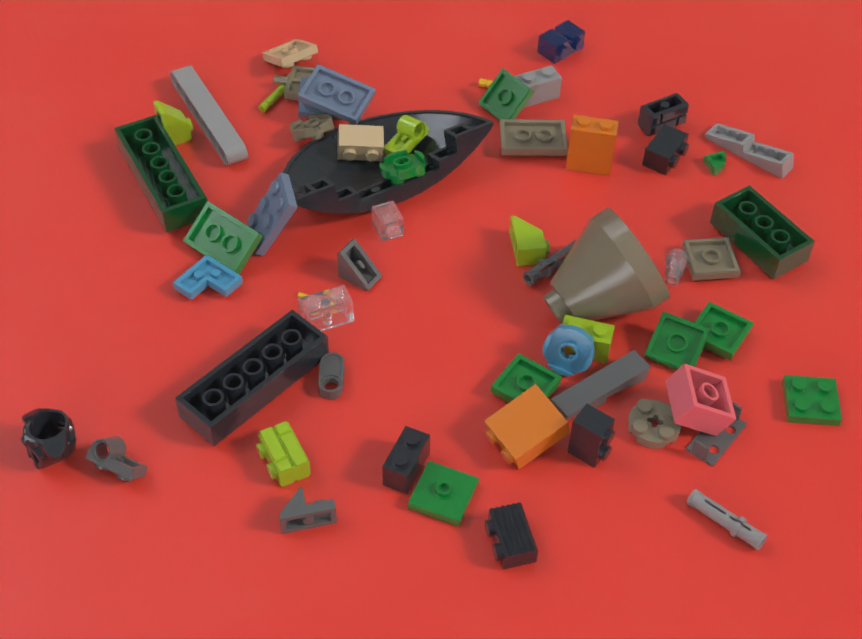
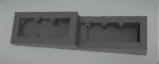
(596, 388)

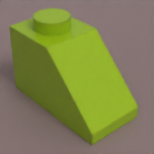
(174, 122)
(527, 242)

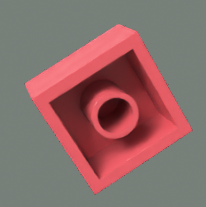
(700, 400)

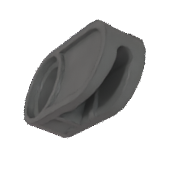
(331, 371)

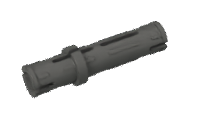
(534, 274)

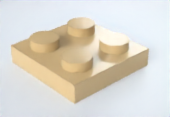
(290, 52)

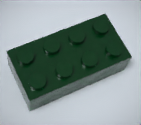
(762, 232)

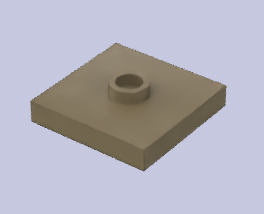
(711, 259)

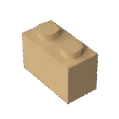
(360, 142)

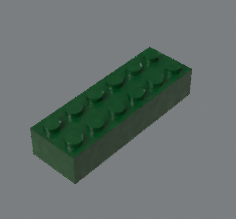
(161, 172)

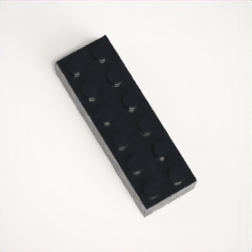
(252, 377)

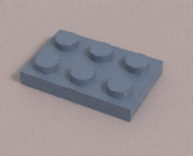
(336, 94)
(273, 212)

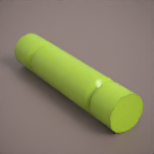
(264, 106)

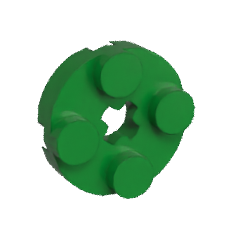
(403, 166)

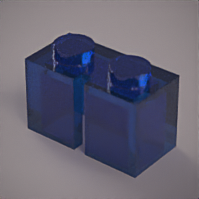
(559, 46)

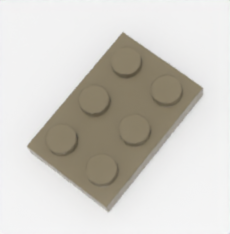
(533, 137)

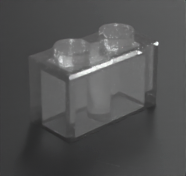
(327, 308)

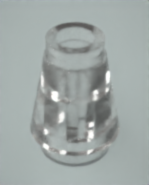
(675, 265)

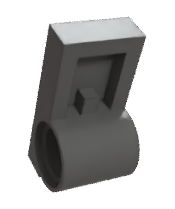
(115, 460)

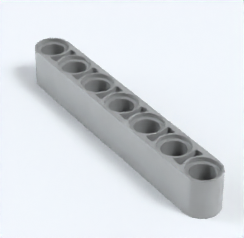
(209, 115)

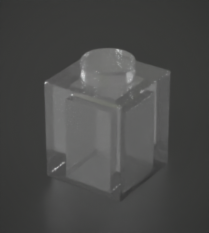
(387, 220)

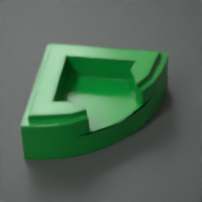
(715, 162)

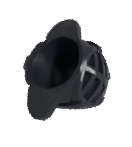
(46, 438)

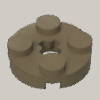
(311, 128)
(641, 428)

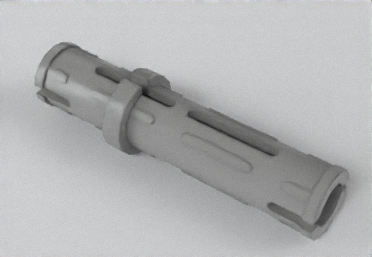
(736, 525)

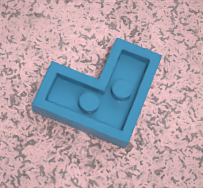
(207, 273)

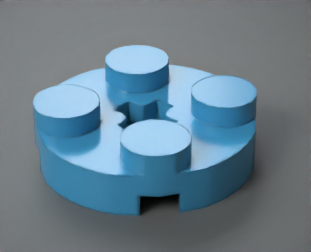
(569, 336)

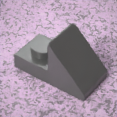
(302, 516)

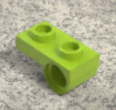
(409, 134)

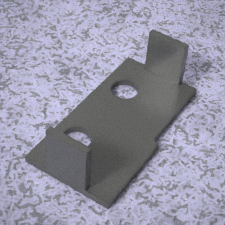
(702, 442)

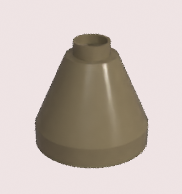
(606, 274)

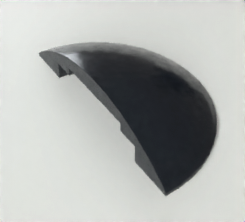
(354, 186)

